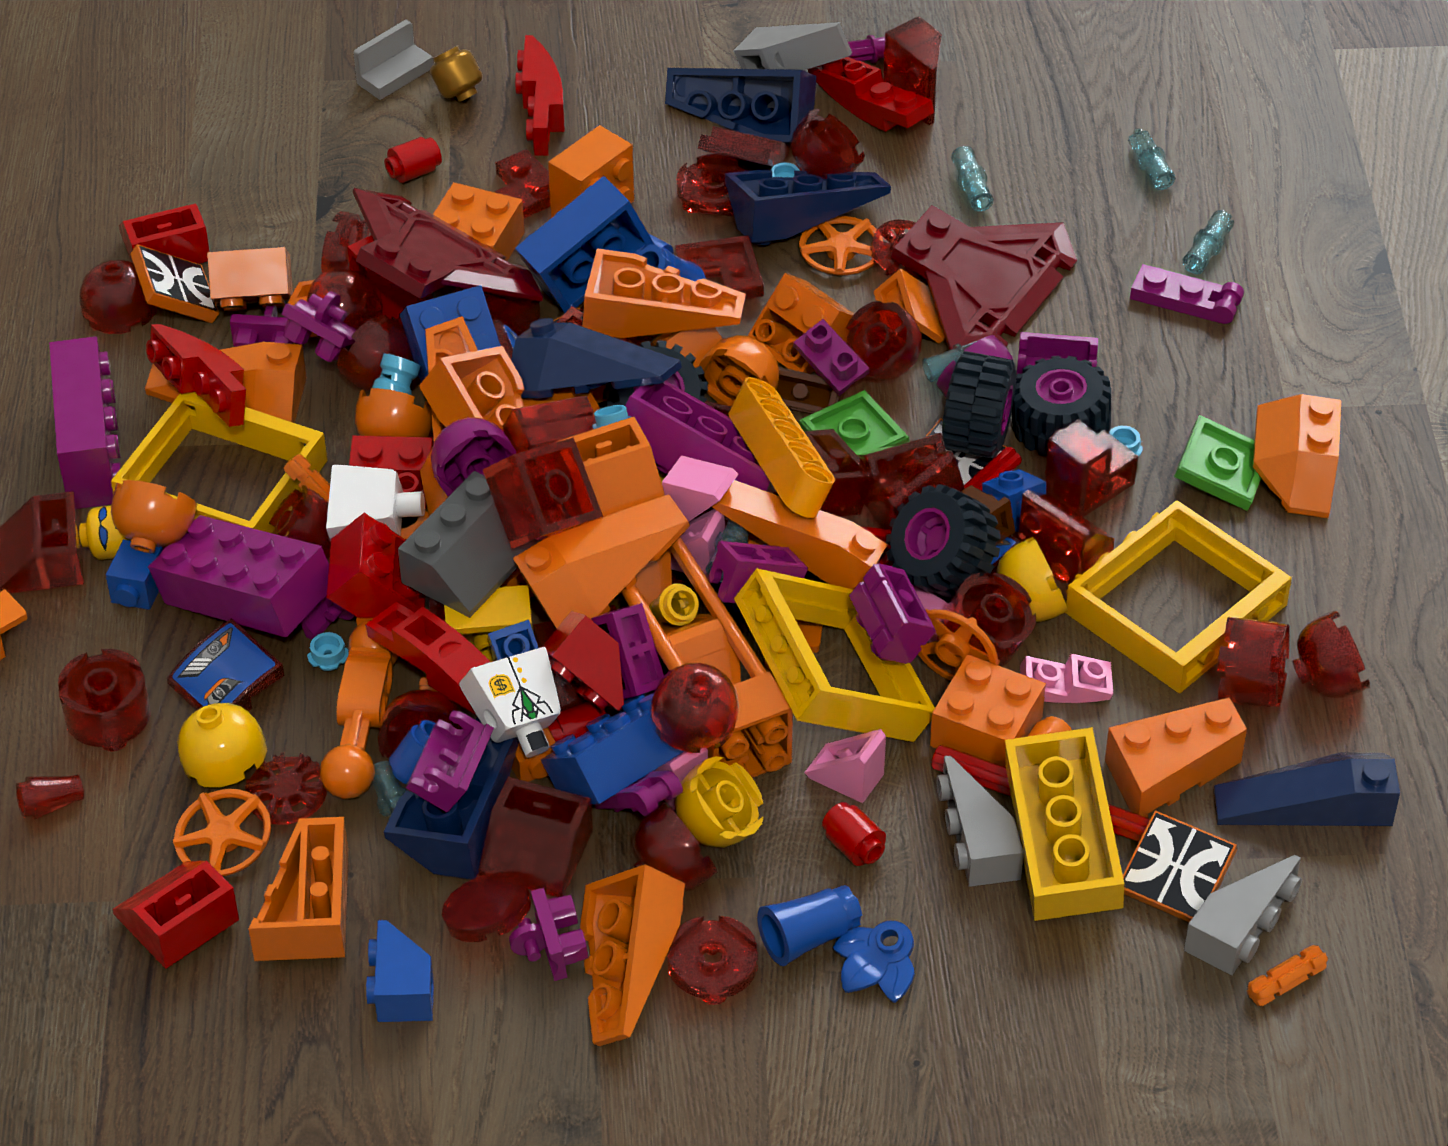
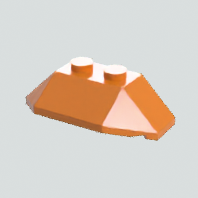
(1299, 451)

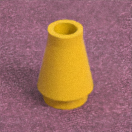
(675, 605)

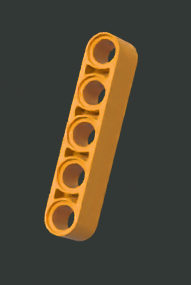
(781, 447)

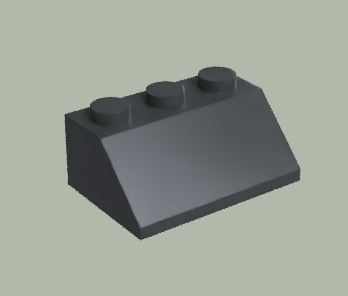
(460, 550)

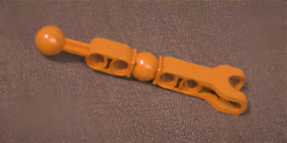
(361, 702)

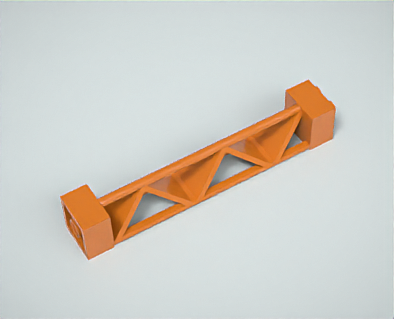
(765, 719)

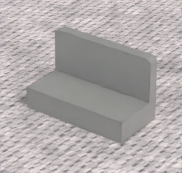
(390, 61)

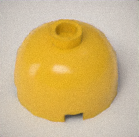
(1030, 569)
(220, 744)
(719, 803)

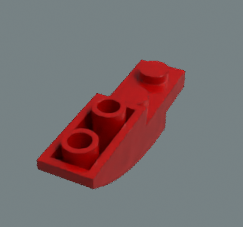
(541, 94)
(865, 95)
(201, 369)
(428, 645)

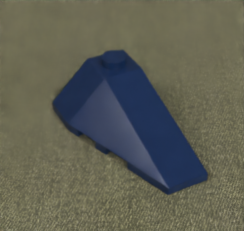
(744, 100)
(784, 206)
(577, 357)
(1316, 792)
(455, 839)

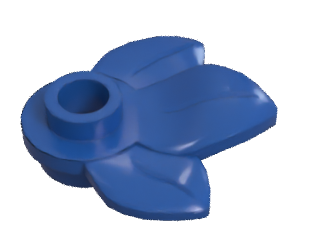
(874, 963)

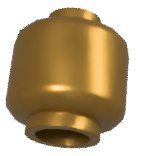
(456, 73)

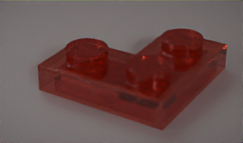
(525, 180)
(730, 260)

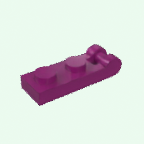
(1187, 294)
(645, 793)

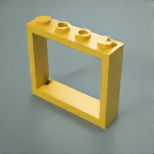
(259, 432)
(1265, 582)
(770, 608)

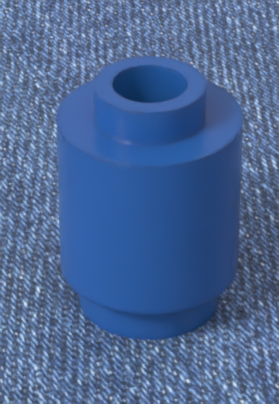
(409, 750)

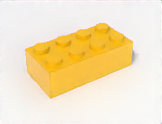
(1064, 824)

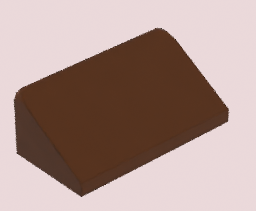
(805, 391)

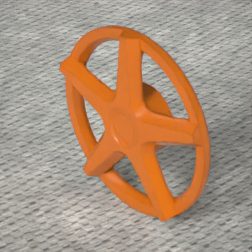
(839, 245)
(954, 646)
(223, 831)

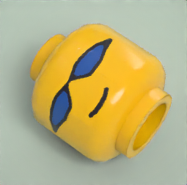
(100, 533)

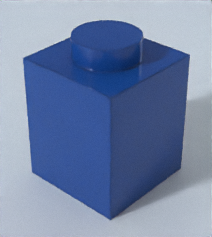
(130, 578)

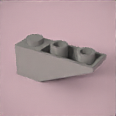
(792, 46)
(984, 830)
(1235, 916)

